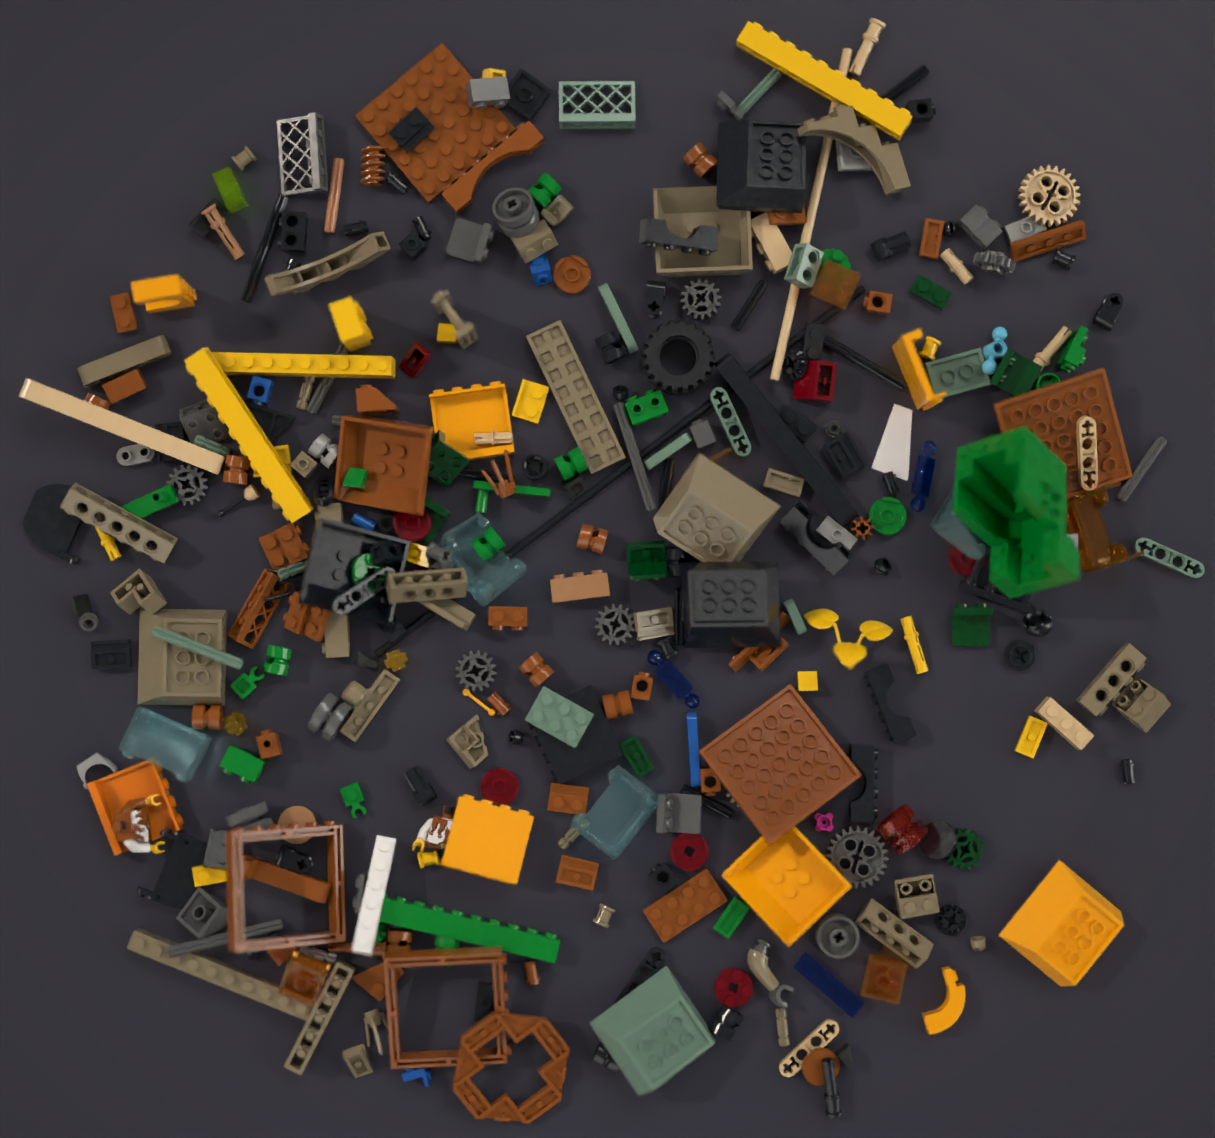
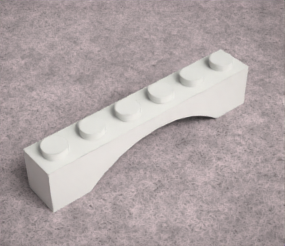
(373, 896)

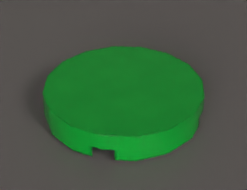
(887, 515)

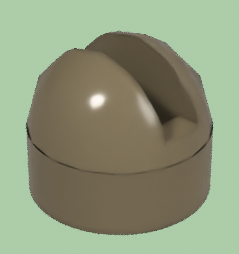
(978, 943)

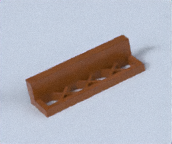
(254, 607)

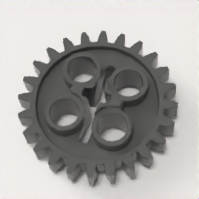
(874, 862)

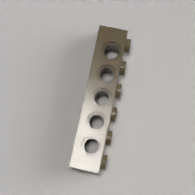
(113, 513)
(320, 1016)

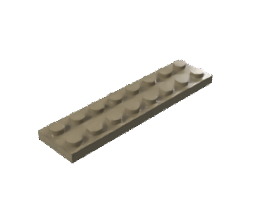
(575, 397)

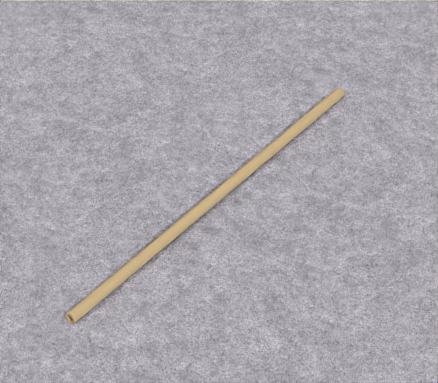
(806, 234)

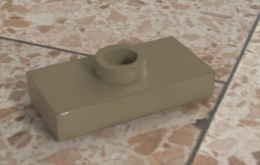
(783, 482)

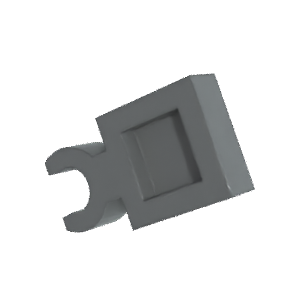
(725, 103)

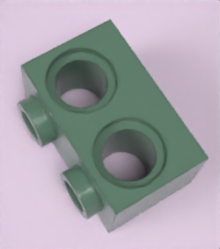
(803, 265)

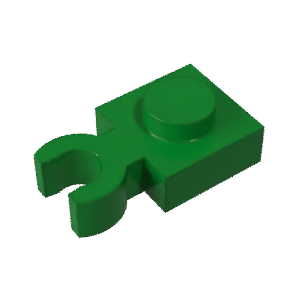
(245, 684)
(353, 796)

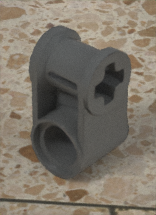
(439, 557)

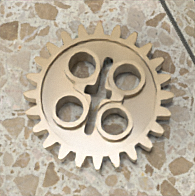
(1064, 204)

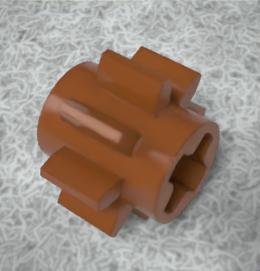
(859, 532)

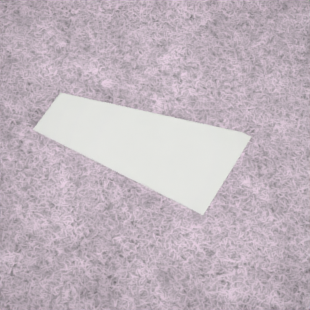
(895, 444)

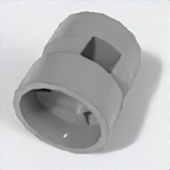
(319, 449)

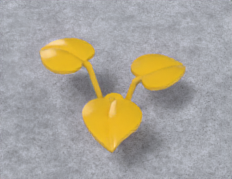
(848, 652)

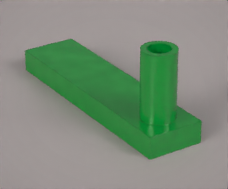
(484, 487)
(151, 502)

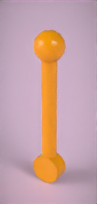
(466, 692)

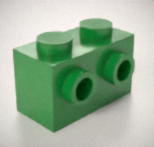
(646, 407)
(242, 763)

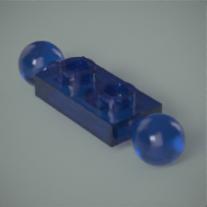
(923, 476)
(673, 679)

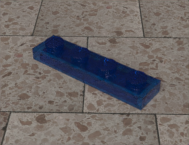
(828, 984)

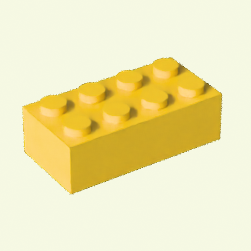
(351, 324)

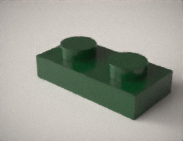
(930, 292)
(636, 756)

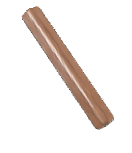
(334, 195)

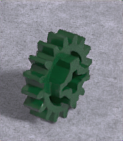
(967, 841)

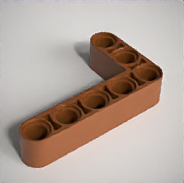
(285, 878)

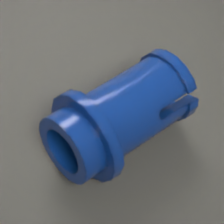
(363, 522)

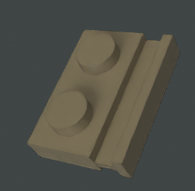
(654, 623)

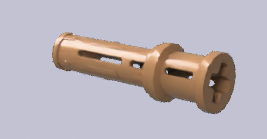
(218, 223)

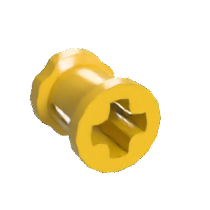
(930, 348)
(428, 858)

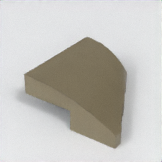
(469, 742)

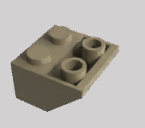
(1141, 704)
(916, 896)

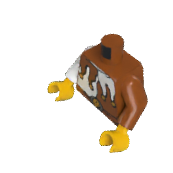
(133, 825)
(435, 830)

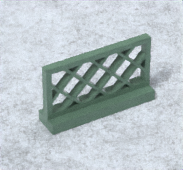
(596, 120)

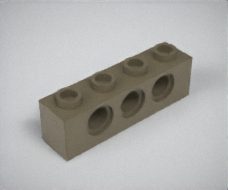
(426, 585)
(1100, 682)
(894, 933)

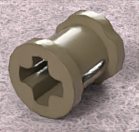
(244, 158)
(604, 915)

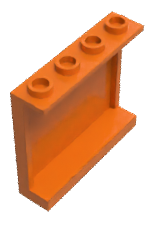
(129, 784)

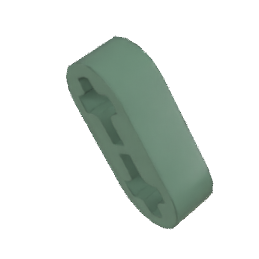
(795, 616)

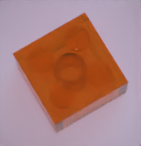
(834, 284)
(304, 978)
(883, 978)

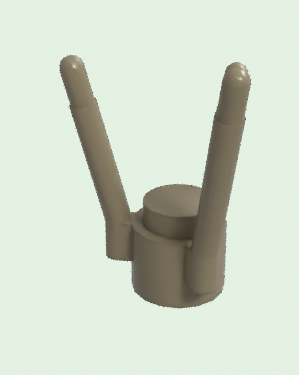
(373, 1019)

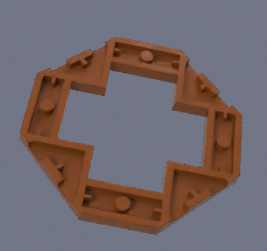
(517, 1027)

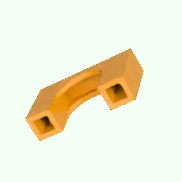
(164, 293)

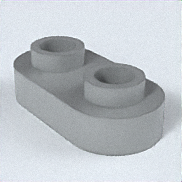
(135, 455)

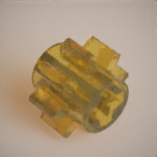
(396, 660)
(235, 723)

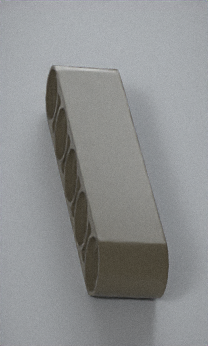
(124, 361)

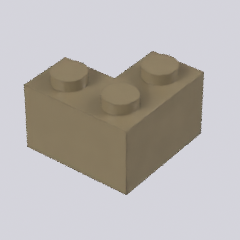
(138, 591)

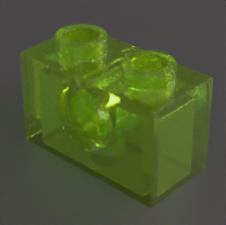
(230, 189)

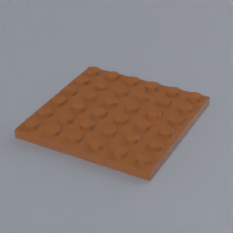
(460, 134)
(1053, 416)
(779, 764)

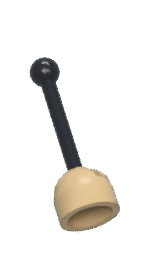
(250, 494)

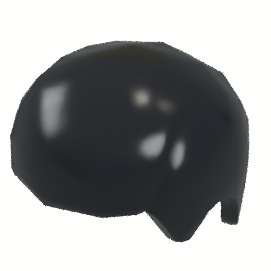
(1038, 623)

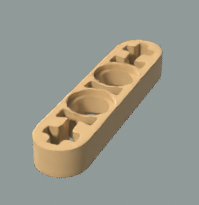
(1083, 453)
(806, 1045)

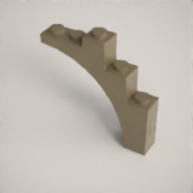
(882, 157)
(329, 267)

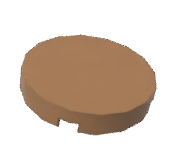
(299, 815)

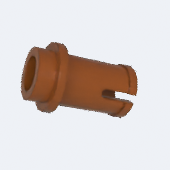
(499, 704)
(531, 972)

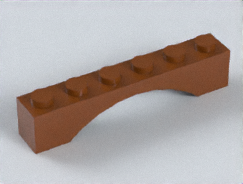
(523, 141)

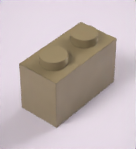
(536, 242)

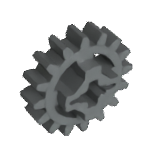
(994, 262)
(707, 304)
(191, 479)
(625, 627)
(478, 679)

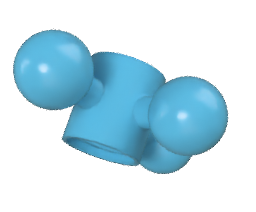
(994, 350)

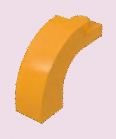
(951, 1009)

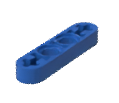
(693, 749)

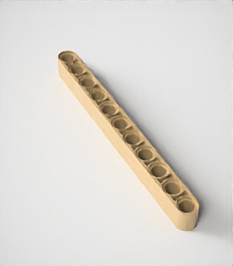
(122, 426)

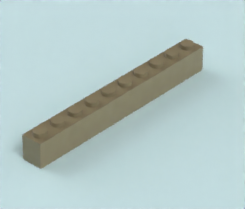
(217, 973)

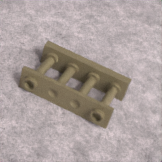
(465, 332)

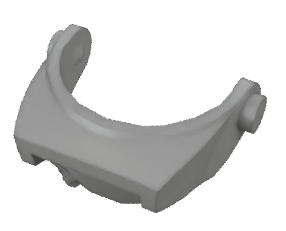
(94, 759)

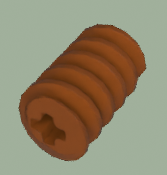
(371, 166)

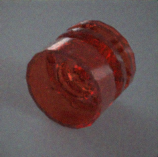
(905, 832)

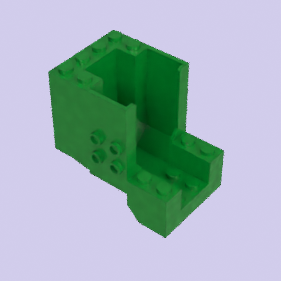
(1016, 502)

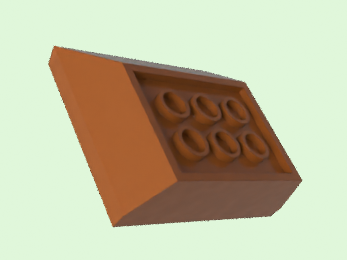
(395, 461)

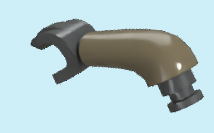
(758, 965)

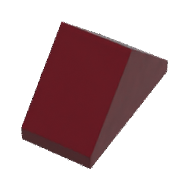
(415, 360)

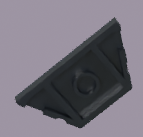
(270, 420)

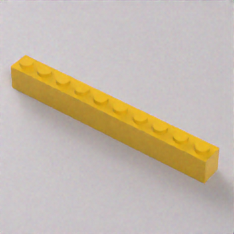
(824, 80)
(306, 365)
(249, 434)

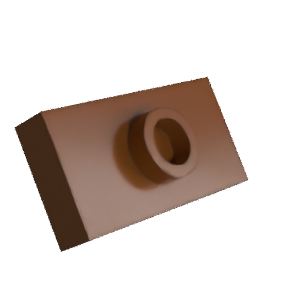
(931, 238)

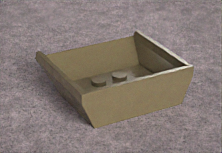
(696, 206)
(713, 513)
(176, 674)

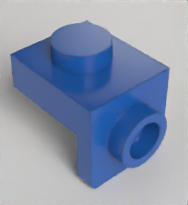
(540, 270)
(413, 1073)

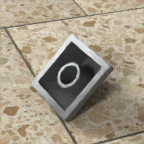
(203, 914)

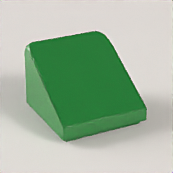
(356, 478)

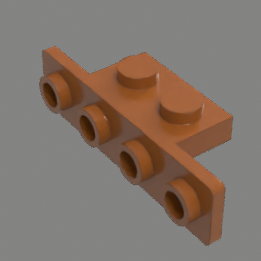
(760, 656)

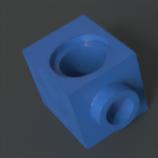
(256, 383)

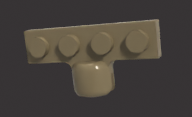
(366, 702)

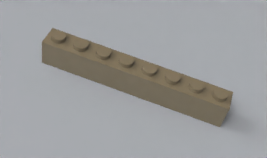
(337, 629)

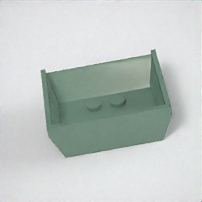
(653, 1032)

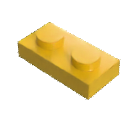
(417, 554)
(1031, 736)
(207, 875)

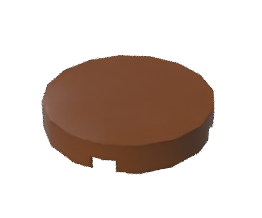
(572, 274)
(812, 1065)

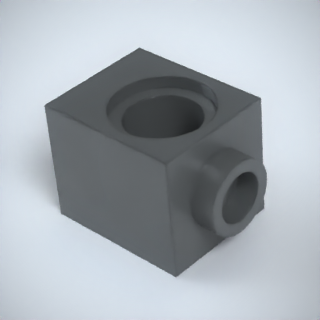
(702, 434)

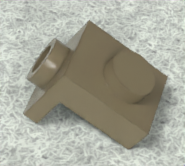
(557, 211)

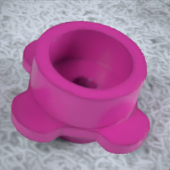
(819, 825)

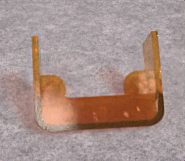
(1093, 540)

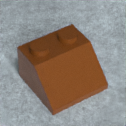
(373, 402)

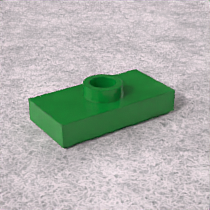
(731, 917)

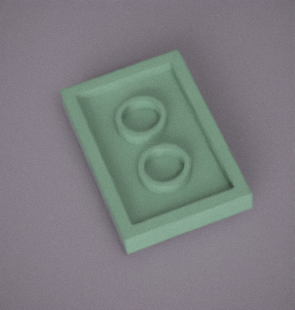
(957, 373)
(559, 717)

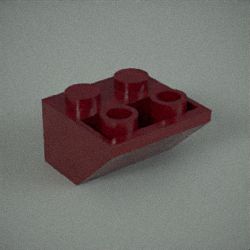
(816, 383)

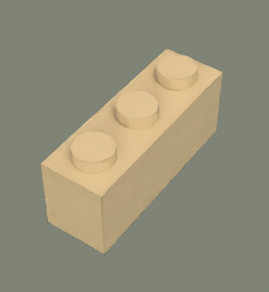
(770, 243)
(1063, 723)

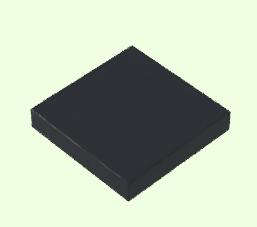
(527, 94)

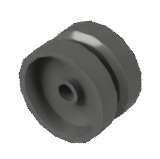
(516, 212)
(327, 715)
(249, 817)
(845, 943)

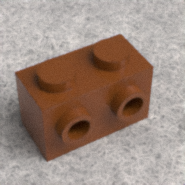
(507, 616)

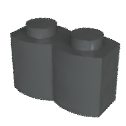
(980, 226)

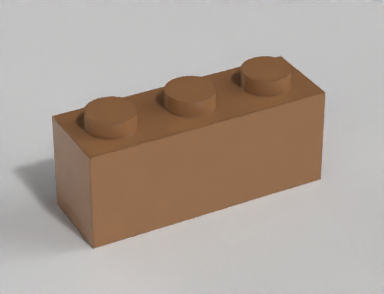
(579, 586)

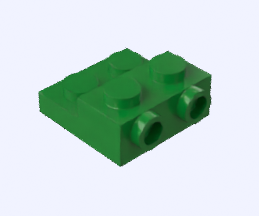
(1073, 353)

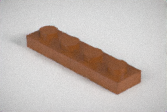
(1048, 240)

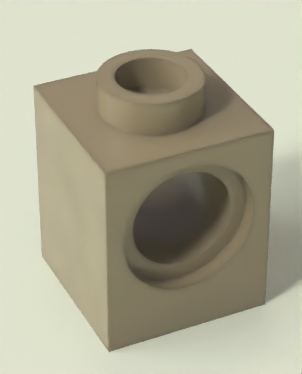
(304, 465)

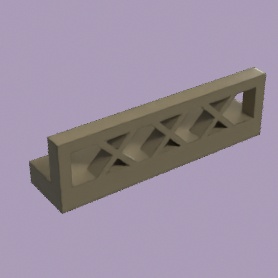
(450, 611)

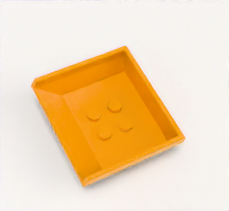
(786, 883)
(1063, 926)

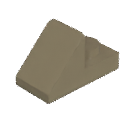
(358, 1060)

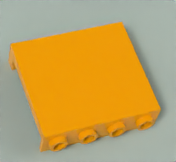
(914, 372)
(472, 411)
(487, 840)

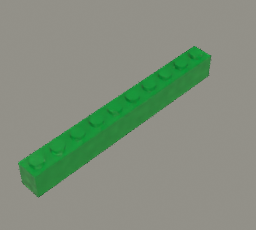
(469, 928)

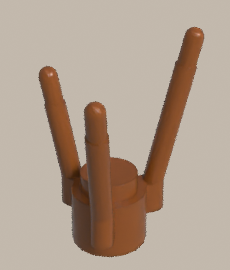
(504, 487)

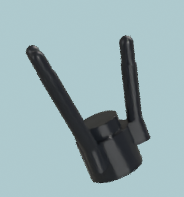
(296, 584)

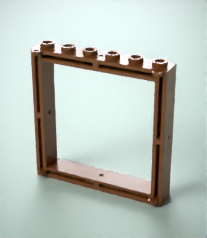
(234, 873)
(442, 1058)

